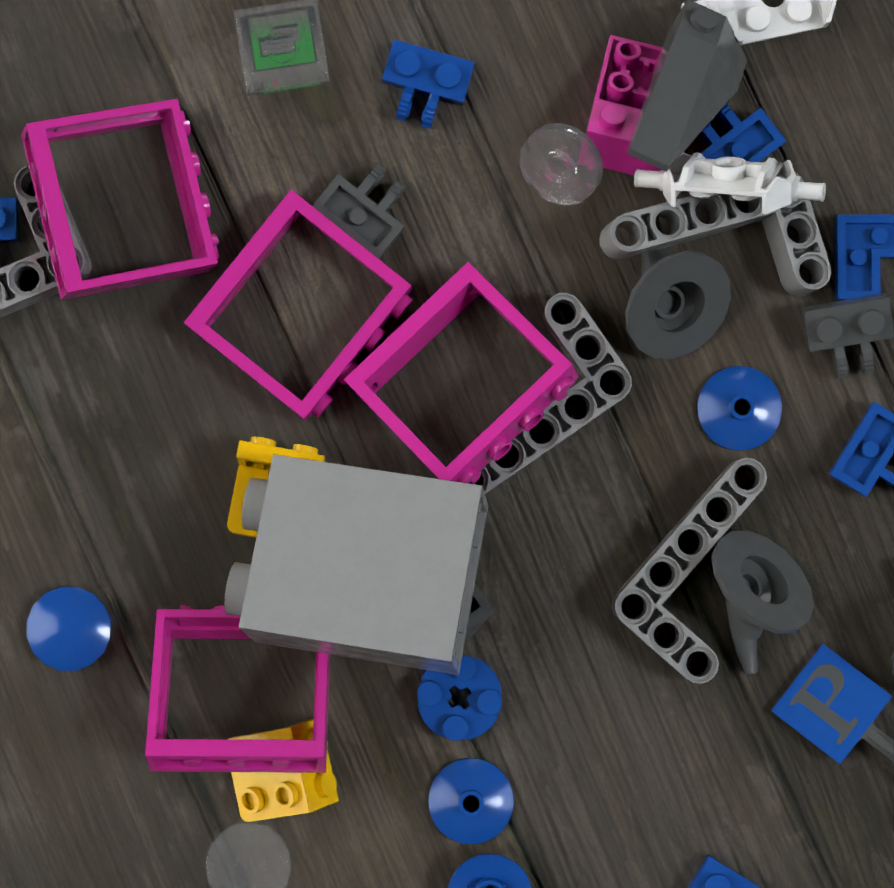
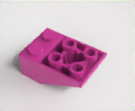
(619, 101)

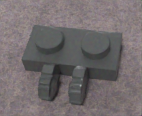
(359, 215)
(846, 324)

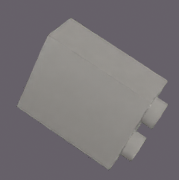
(359, 563)

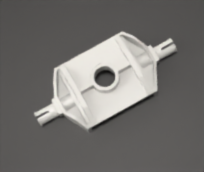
(757, 22)
(732, 176)

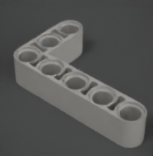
(723, 217)
(11, 293)
(587, 389)
(681, 565)

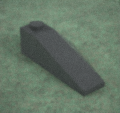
(690, 84)

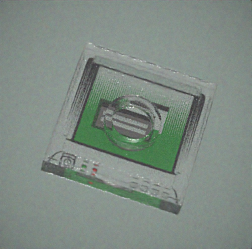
(281, 47)

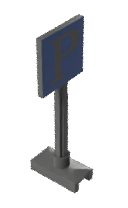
(835, 706)

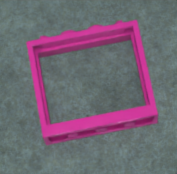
(185, 170)
(248, 262)
(418, 332)
(217, 754)

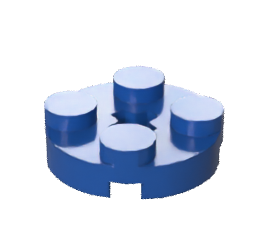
(459, 722)

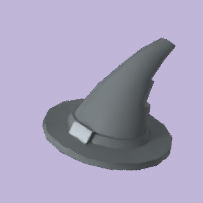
(676, 302)
(761, 591)

